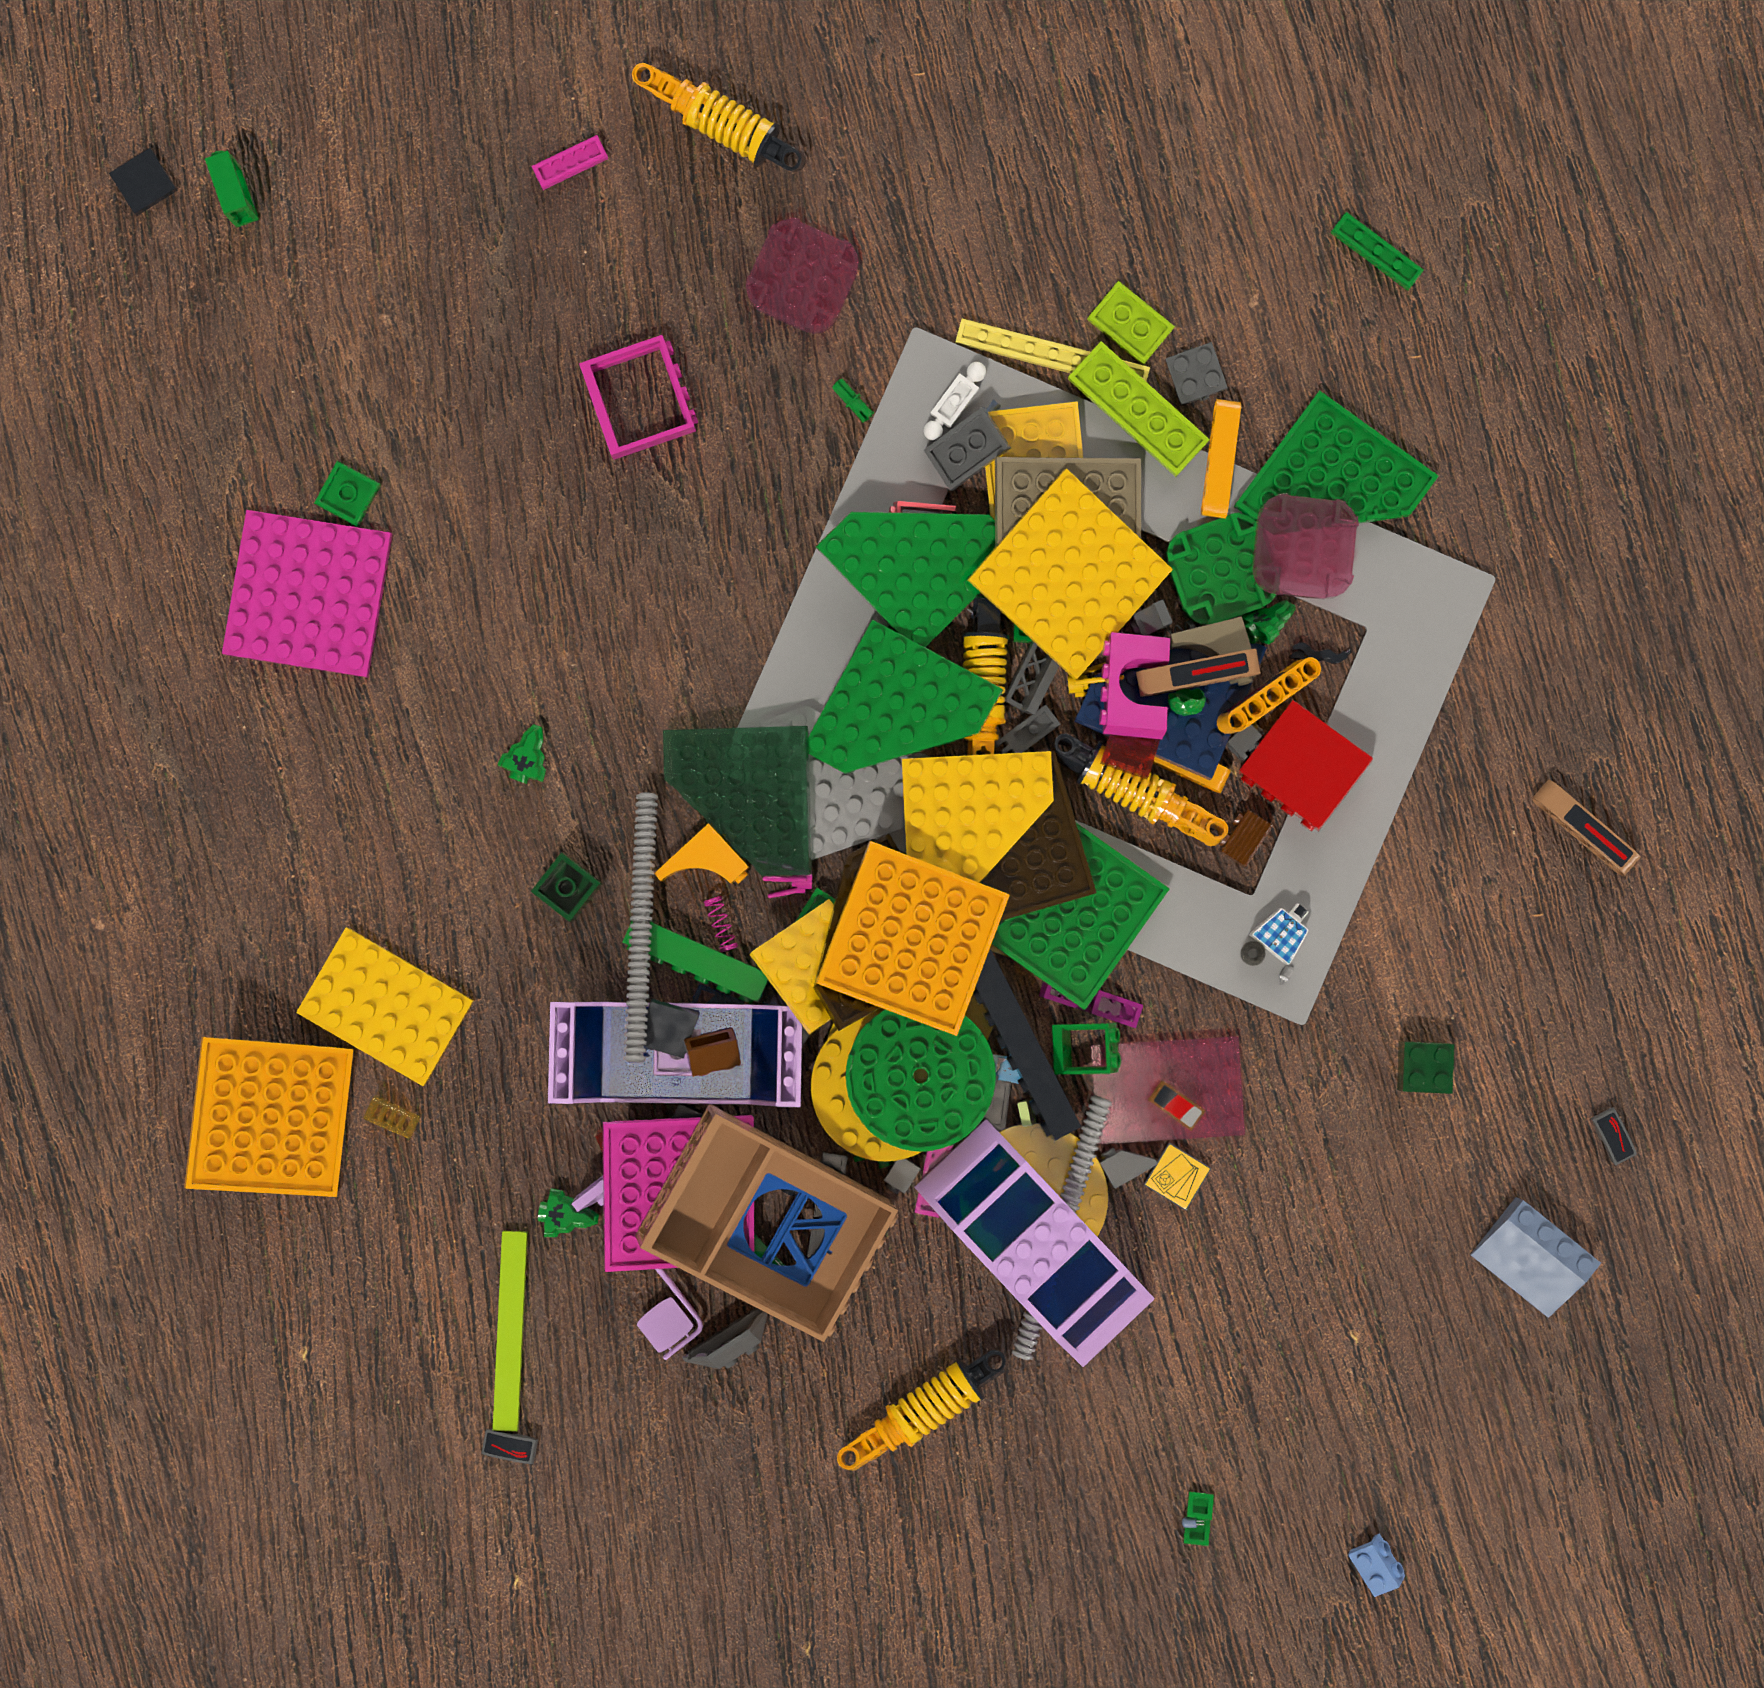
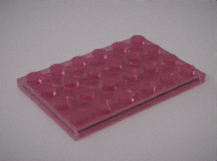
(1197, 1068)

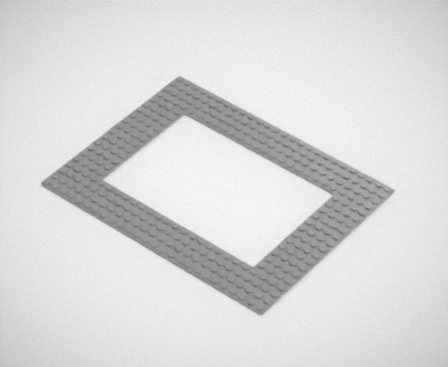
(1407, 597)

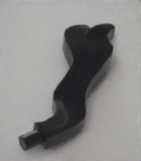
(1305, 651)

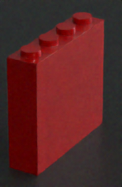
(1305, 766)

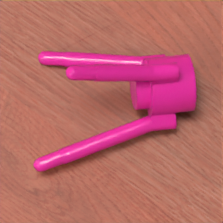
(801, 883)

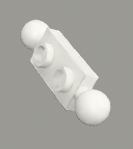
(954, 401)

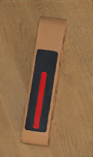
(1198, 672)
(1586, 828)

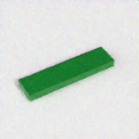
(1377, 251)

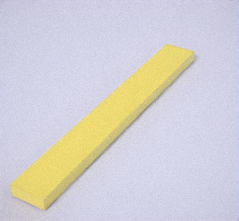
(1027, 348)

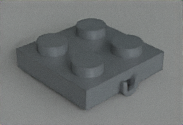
(1196, 374)

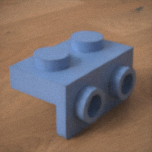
(1377, 1566)

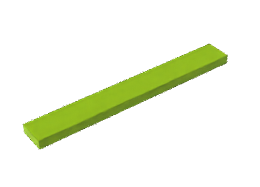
(510, 1331)

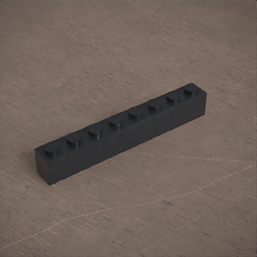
(1024, 1051)

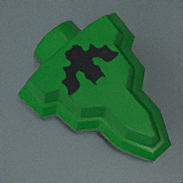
(1266, 623)
(525, 758)
(561, 1216)

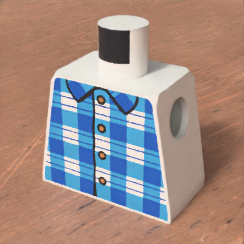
(1282, 933)

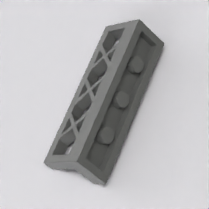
(1039, 684)

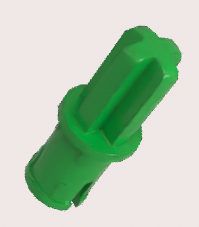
(852, 400)

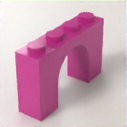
(1119, 713)

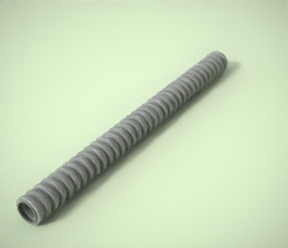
(640, 927)
(1071, 1196)

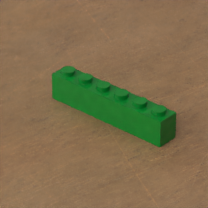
(704, 963)

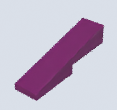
(1102, 1005)

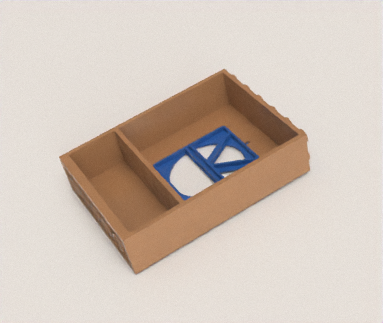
(703, 1210)

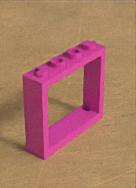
(623, 355)

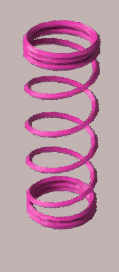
(709, 903)

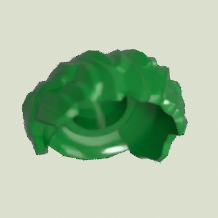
(1186, 701)

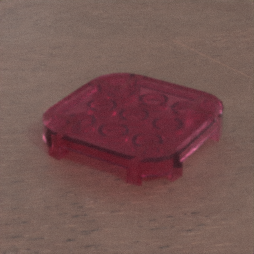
(802, 276)
(1304, 547)

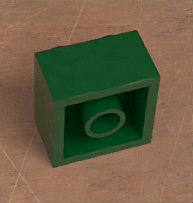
(567, 887)
(1425, 1067)

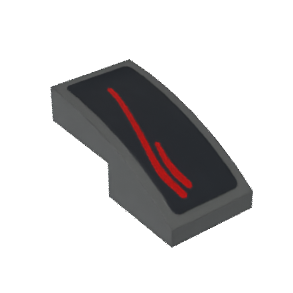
(1614, 1136)
(509, 1446)

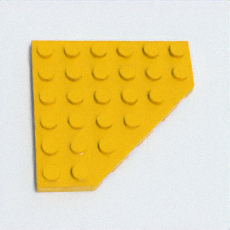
(972, 807)

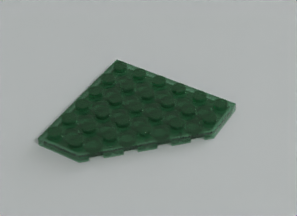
(748, 789)

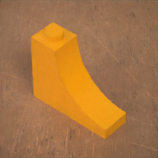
(708, 852)

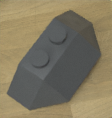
(730, 1342)

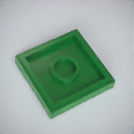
(347, 493)

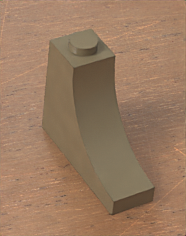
(1215, 640)

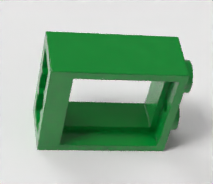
(231, 188)
(1062, 1048)

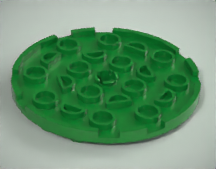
(911, 1112)

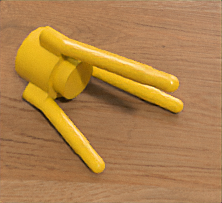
(1081, 684)

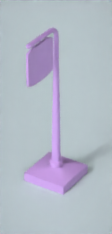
(666, 1321)

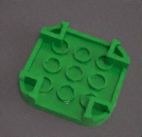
(1216, 570)

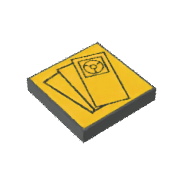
(1177, 1176)

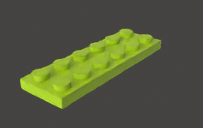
(1138, 409)

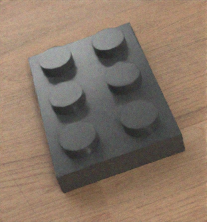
(967, 448)

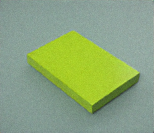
(1130, 323)

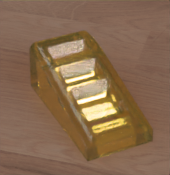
(376, 1101)

